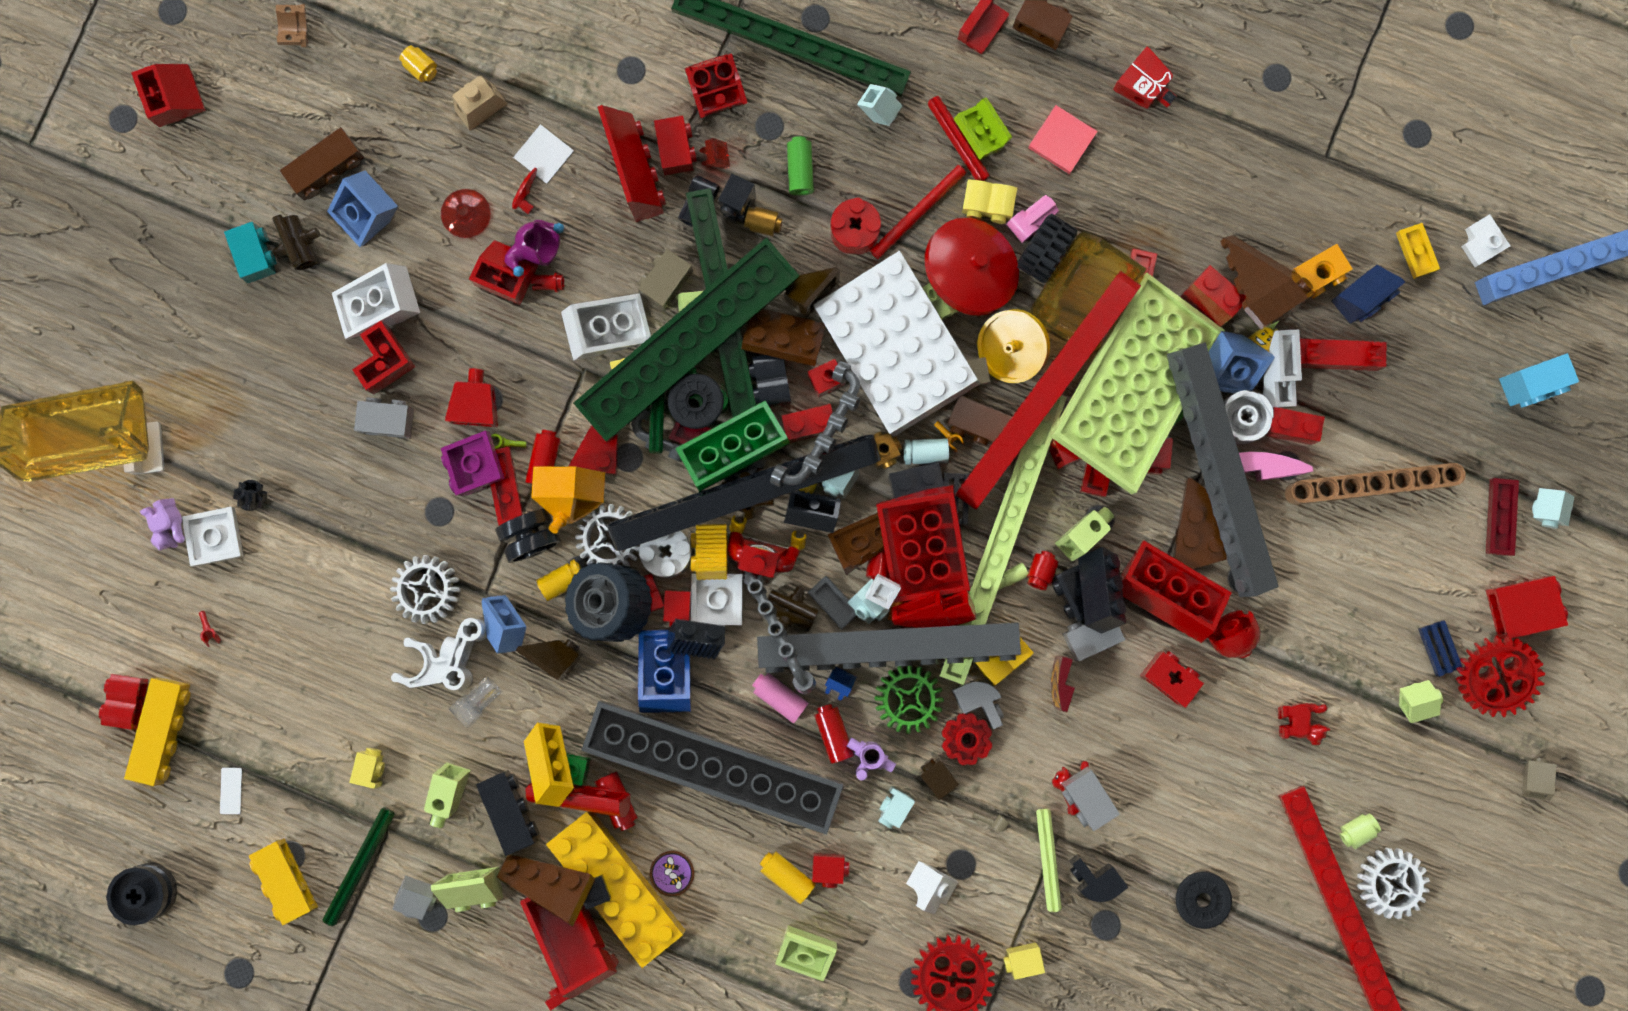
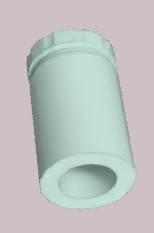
(926, 451)

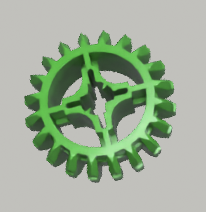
(927, 712)

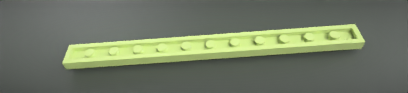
(1006, 529)

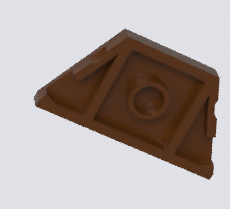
(1197, 534)

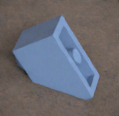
(502, 624)

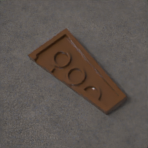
(857, 542)
(547, 885)

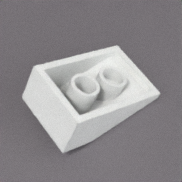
(376, 297)
(605, 326)

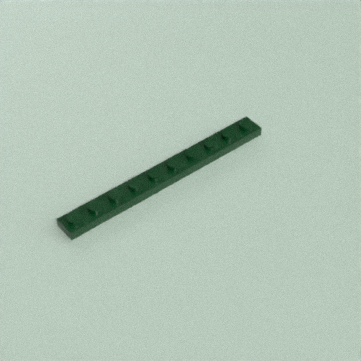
(794, 43)
(714, 266)

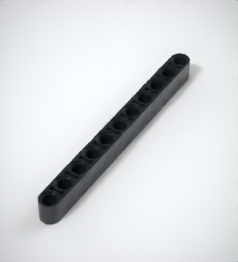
(737, 495)

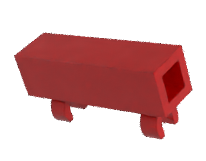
(1343, 354)

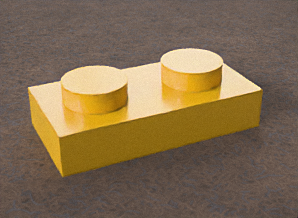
(1417, 250)

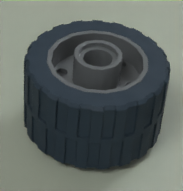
(608, 602)

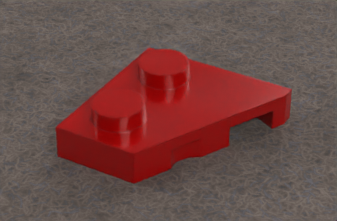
(596, 453)

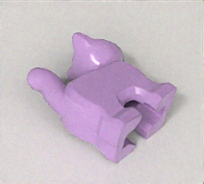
(161, 520)

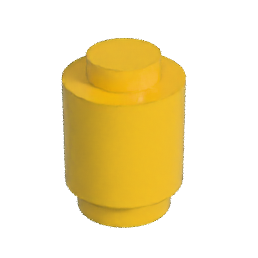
(418, 64)

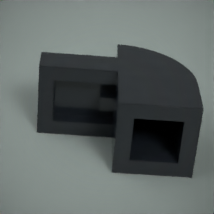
(1098, 887)

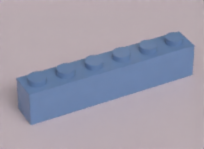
(1553, 268)

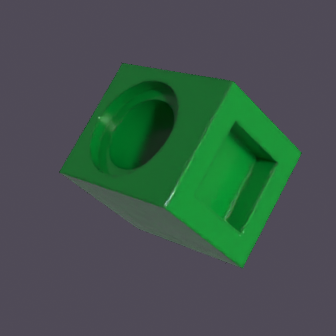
(579, 768)

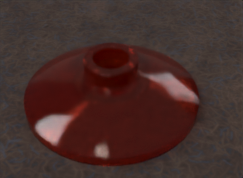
(473, 221)

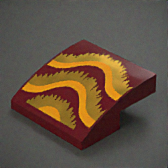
(1060, 692)

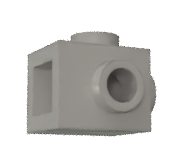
(414, 898)

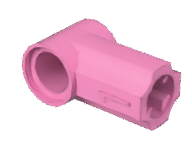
(1027, 222)

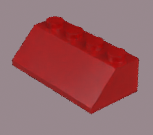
(1174, 592)

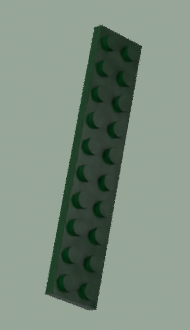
(686, 340)

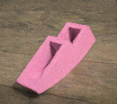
(1272, 466)

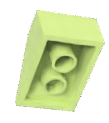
(468, 889)

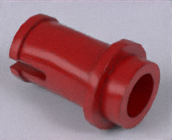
(548, 282)

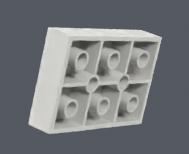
(896, 344)

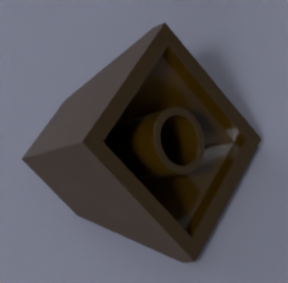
(811, 289)
(553, 657)

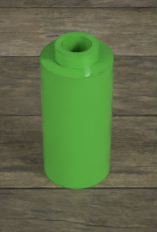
(800, 166)

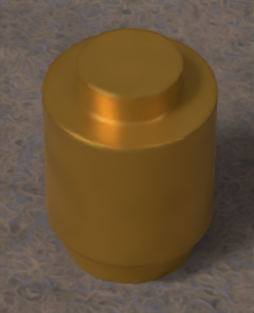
(763, 221)

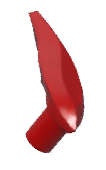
(523, 191)

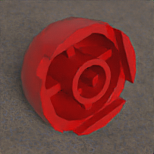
(1236, 635)

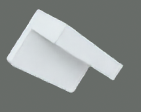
(155, 457)

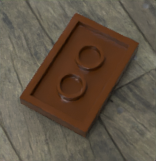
(784, 336)

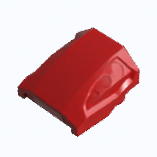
(715, 85)

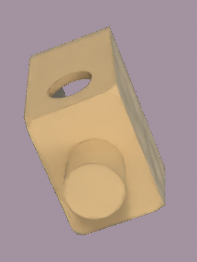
(477, 102)

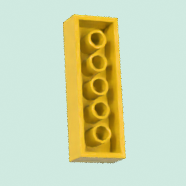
(635, 909)

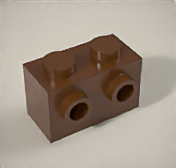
(1043, 22)

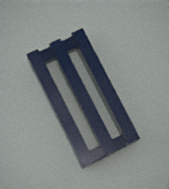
(1440, 647)

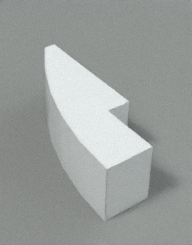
(1284, 370)

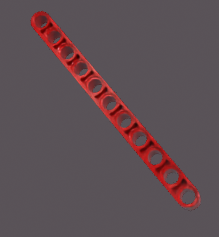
(1048, 390)

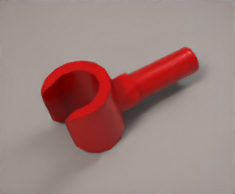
(207, 632)

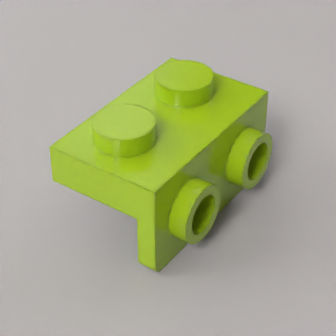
(983, 129)

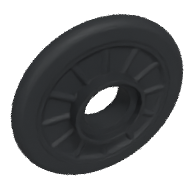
(695, 417)
(1219, 904)

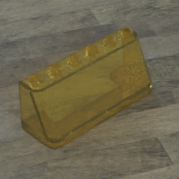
(74, 432)

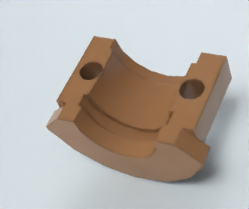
(292, 25)

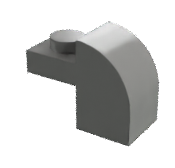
(976, 695)

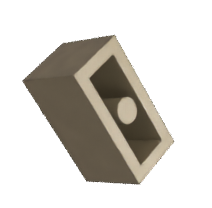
(664, 279)

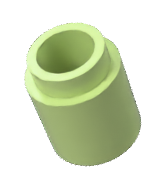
(1359, 831)

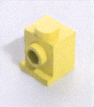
(368, 768)

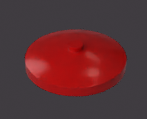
(971, 266)

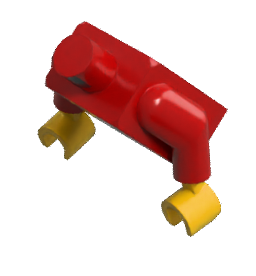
(762, 556)

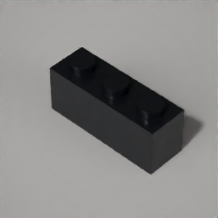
(1102, 590)
(508, 812)

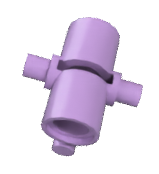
(880, 762)

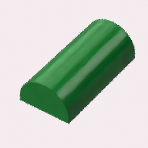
(732, 446)

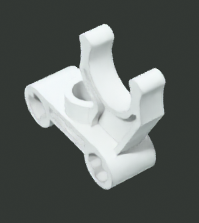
(452, 659)

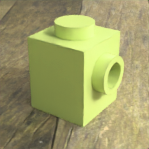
(1420, 701)

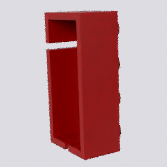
(571, 952)

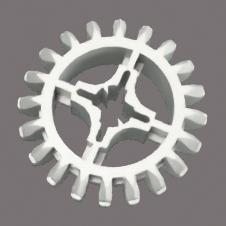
(599, 544)
(422, 599)
(1399, 874)

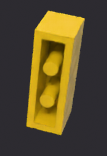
(548, 764)
(282, 881)

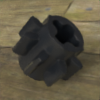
(250, 495)

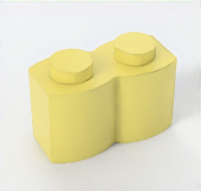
(989, 201)

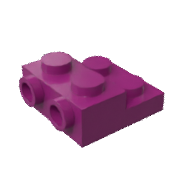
(471, 464)

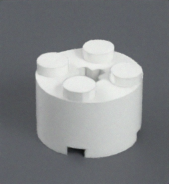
(1257, 410)
(671, 566)

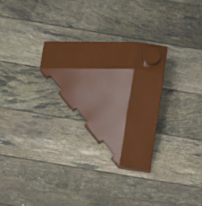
(1269, 286)

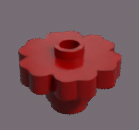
(966, 752)

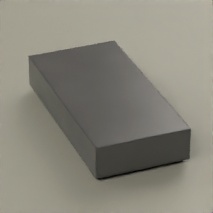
(833, 602)

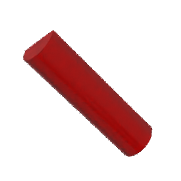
(593, 800)

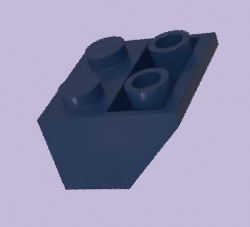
(1368, 294)

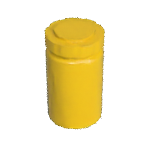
(557, 581)

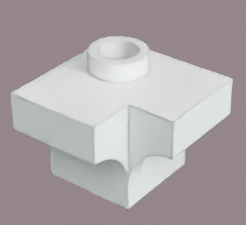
(1484, 241)
(931, 887)

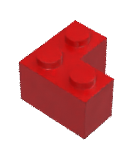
(388, 359)

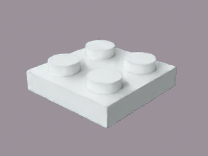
(212, 536)
(717, 600)

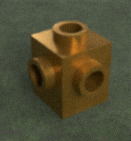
(887, 459)

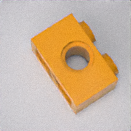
(1331, 262)

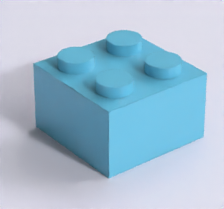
(1539, 381)

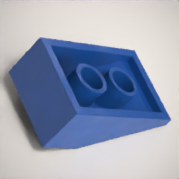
(662, 676)

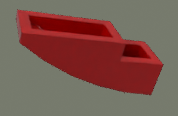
(935, 611)

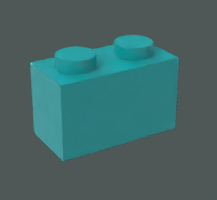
(251, 252)

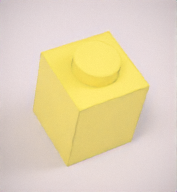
(1024, 961)

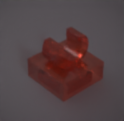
(716, 153)

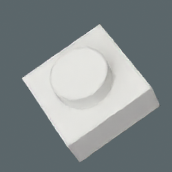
(883, 591)

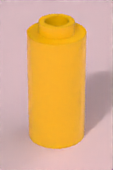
(786, 876)

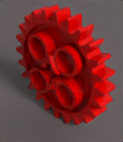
(1477, 685)
(957, 953)

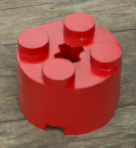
(858, 213)

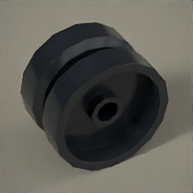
(527, 535)
(141, 893)

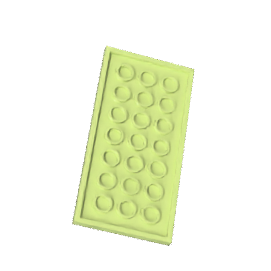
(1129, 391)

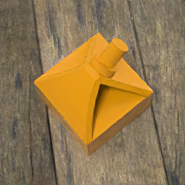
(567, 493)

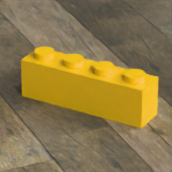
(157, 731)

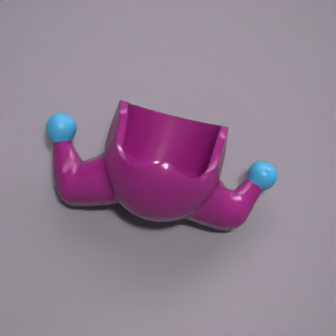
(535, 243)

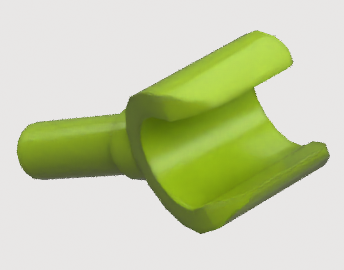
(507, 443)

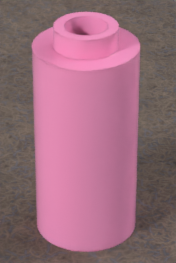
(779, 697)

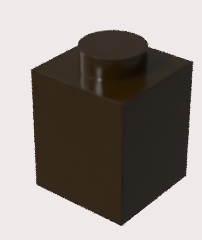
(938, 777)

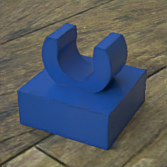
(841, 682)

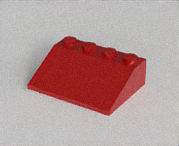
(632, 164)
(924, 543)

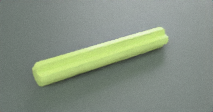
(1048, 859)

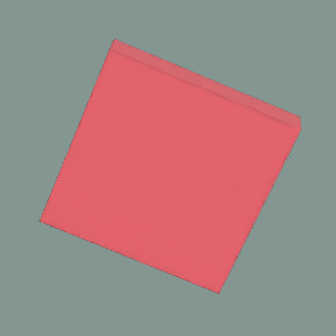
(1062, 139)

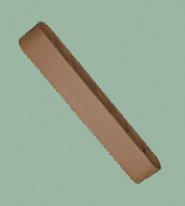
(1386, 480)

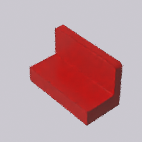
(982, 25)

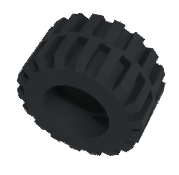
(1047, 248)

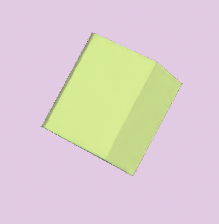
(806, 953)

